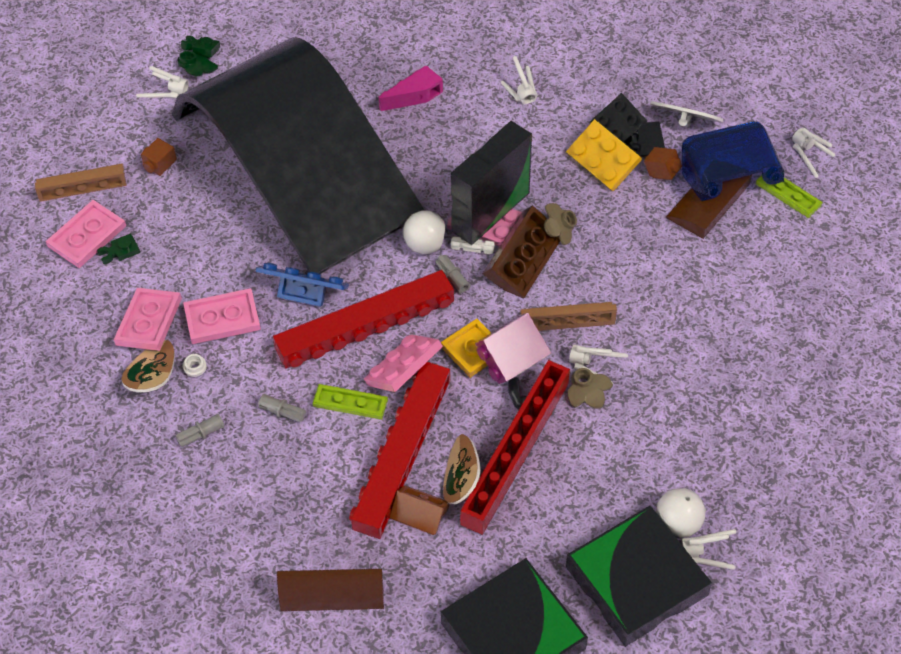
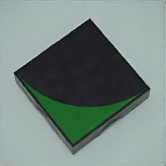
(491, 182)
(638, 575)
(513, 617)

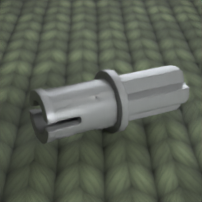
(453, 274)
(281, 408)
(199, 430)

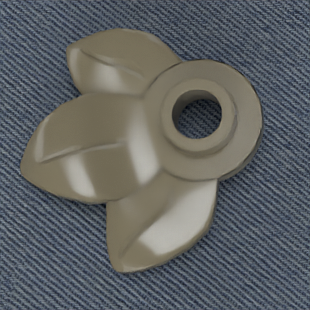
(560, 223)
(590, 391)

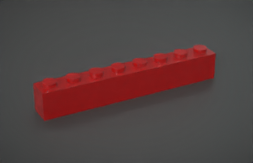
(363, 319)
(514, 447)
(400, 450)

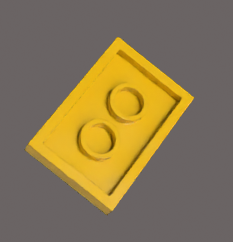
(604, 155)

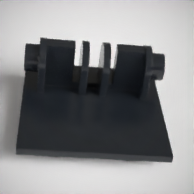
(620, 118)
(646, 139)

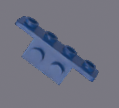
(301, 287)

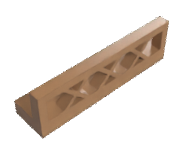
(80, 182)
(573, 316)

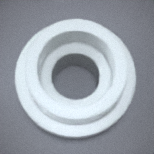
(192, 360)

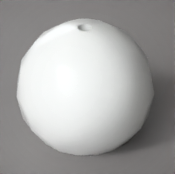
(424, 232)
(681, 511)

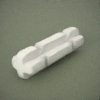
(478, 246)

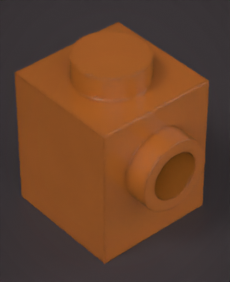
(158, 157)
(663, 163)

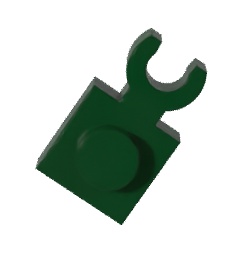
(204, 46)
(121, 247)

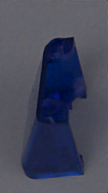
(728, 155)

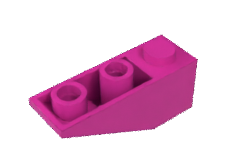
(414, 90)

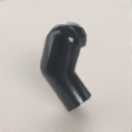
(514, 392)

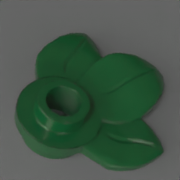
(196, 64)

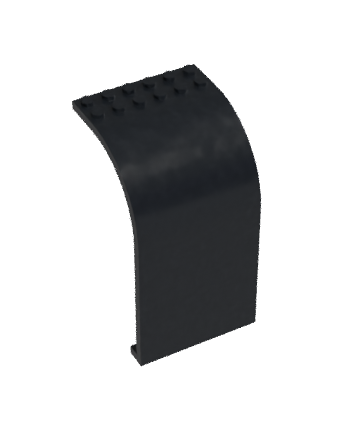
(307, 151)

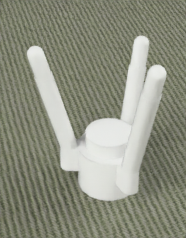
(176, 85)
(526, 92)
(805, 140)
(582, 355)
(695, 547)

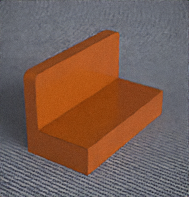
(418, 509)

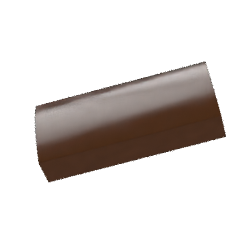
(702, 216)
(522, 254)
(330, 589)

